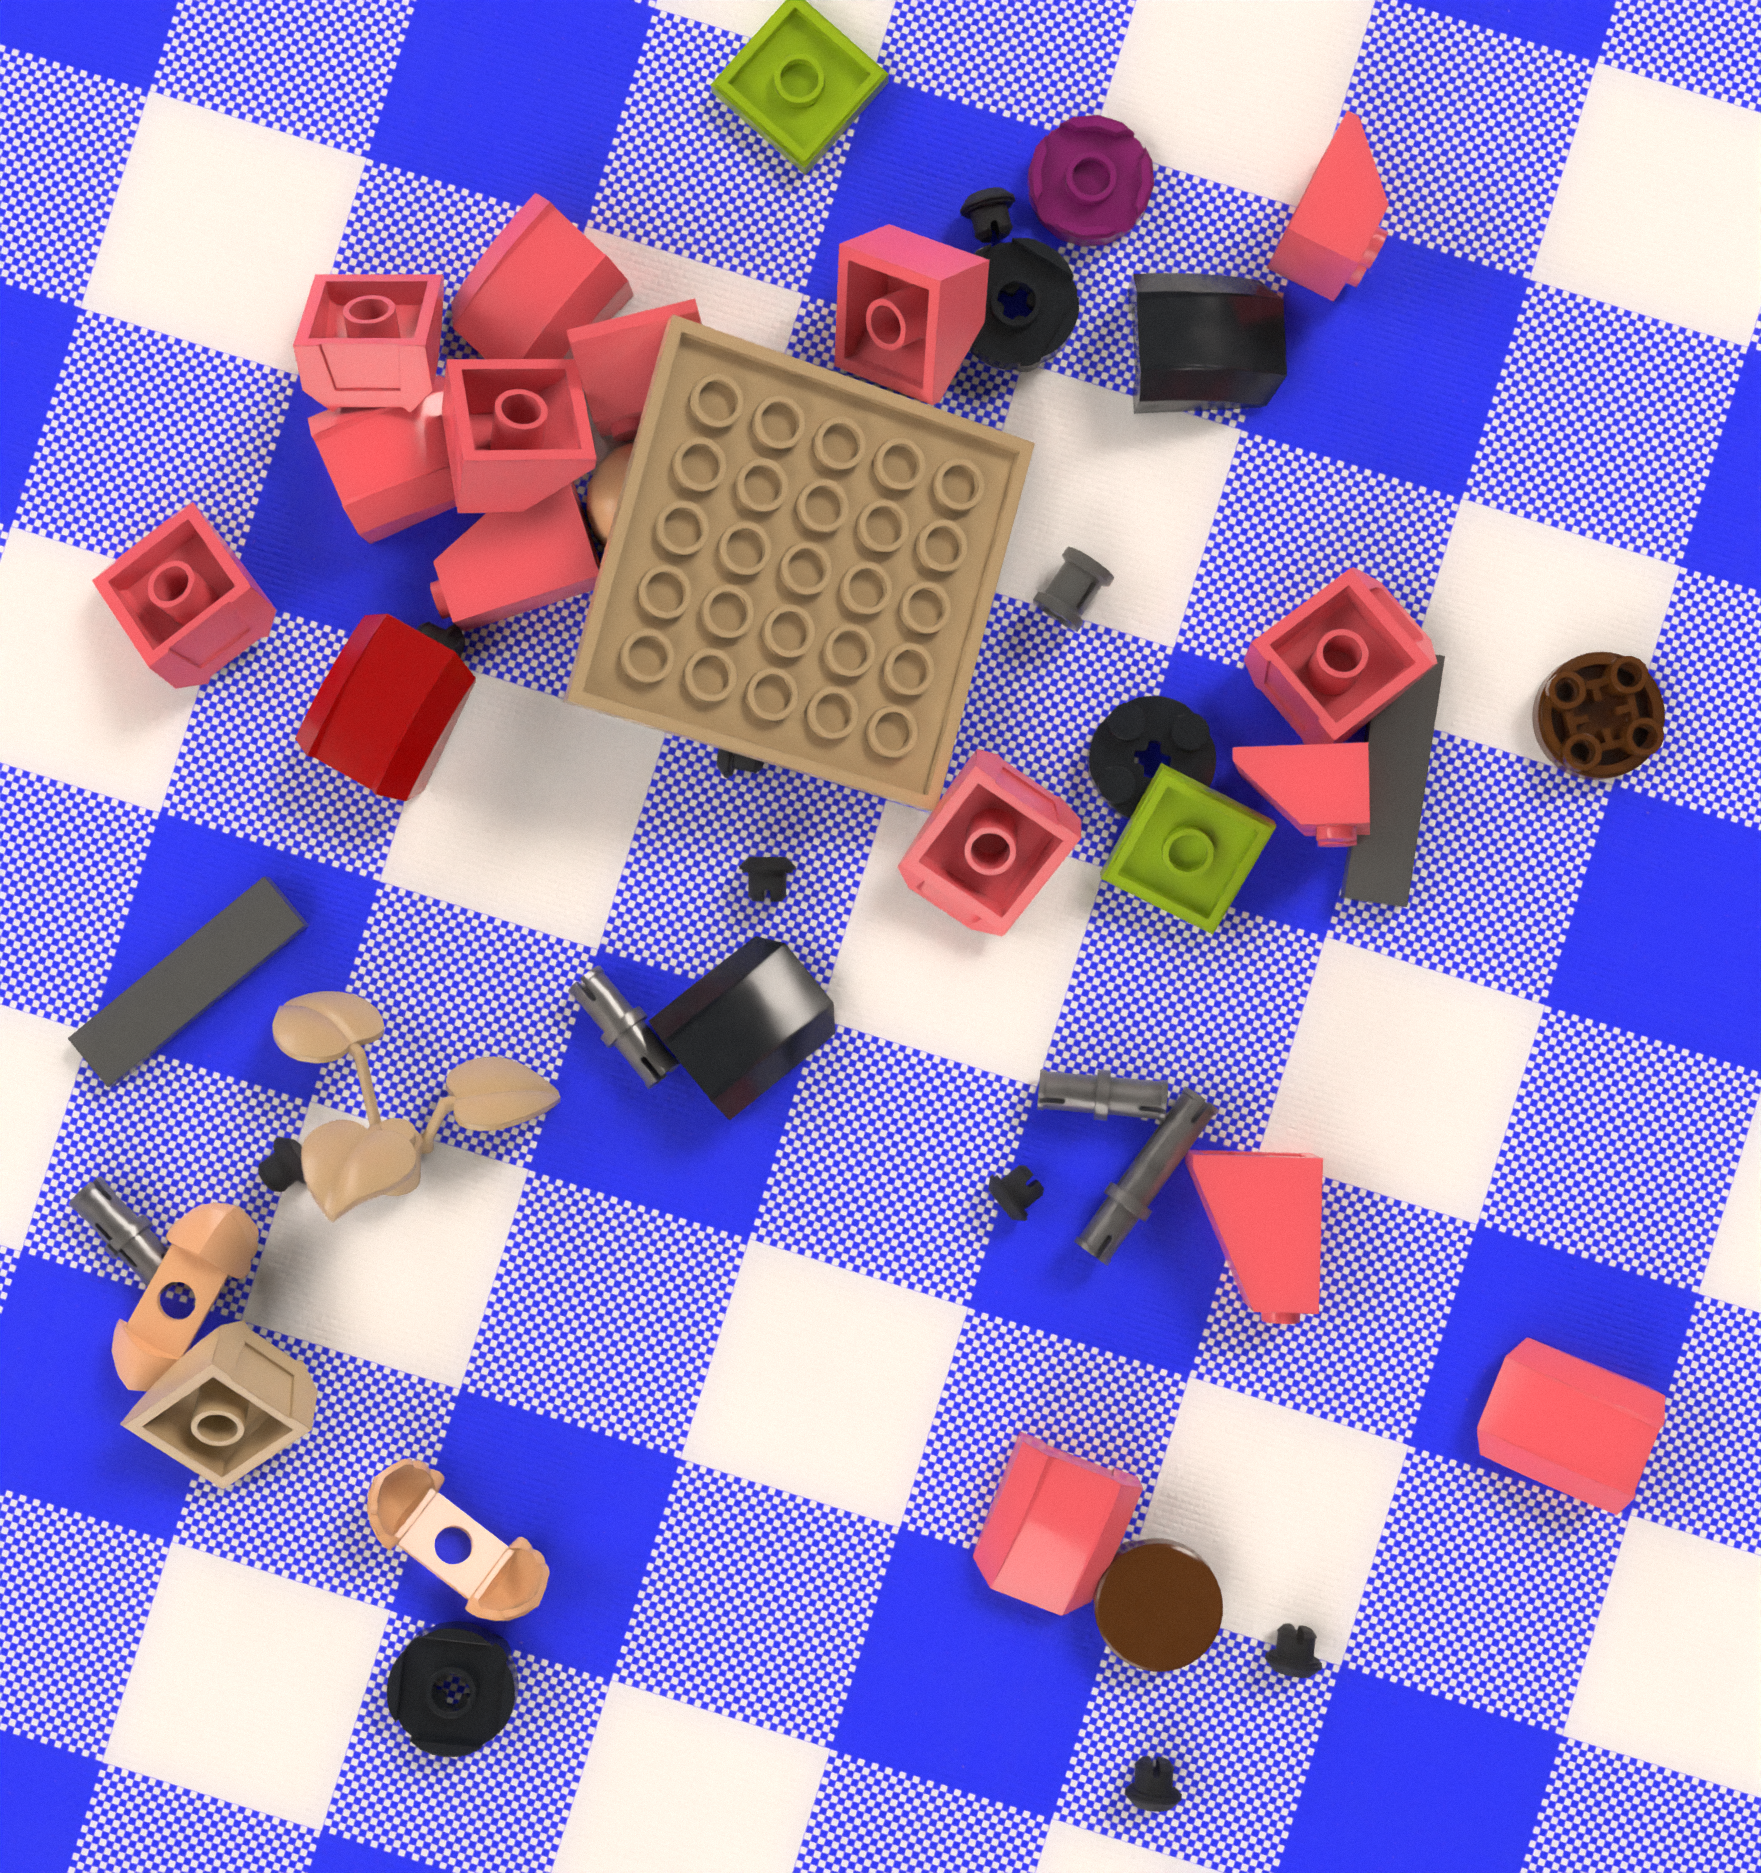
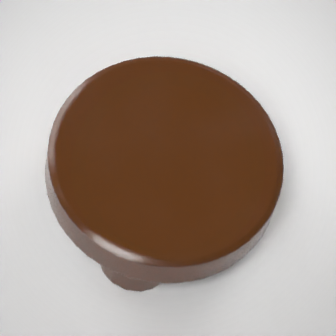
(1599, 715)
(1158, 1605)

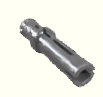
(1146, 1176)

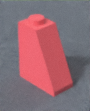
(517, 562)
(1266, 1224)

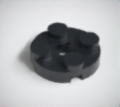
(1052, 297)
(1130, 729)
(423, 1710)

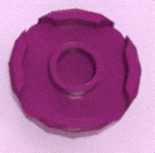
(1090, 180)

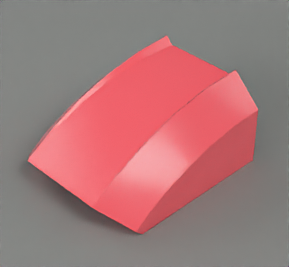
(536, 286)
(370, 339)
(387, 463)
(186, 599)
(1340, 658)
(990, 845)
(1571, 1424)
(1054, 1526)

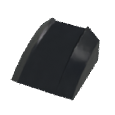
(1205, 342)
(747, 1023)

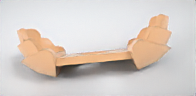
(203, 1253)
(411, 1512)

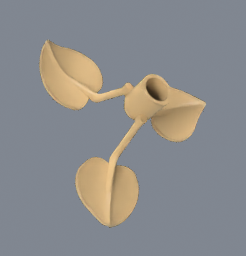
(355, 1164)

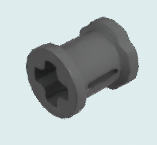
(1073, 588)

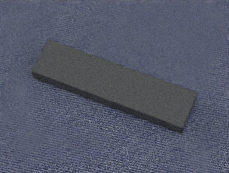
(1399, 758)
(188, 981)

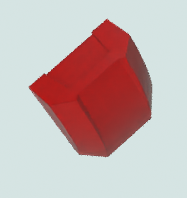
(387, 707)

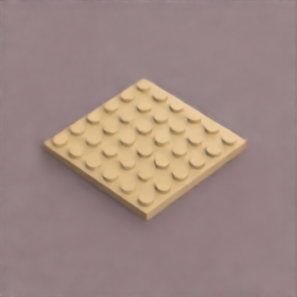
(799, 567)

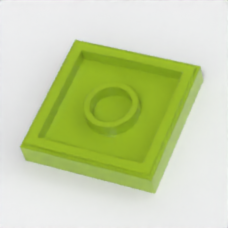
(799, 83)
(1187, 849)

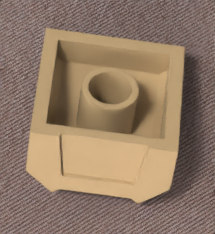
(227, 1405)

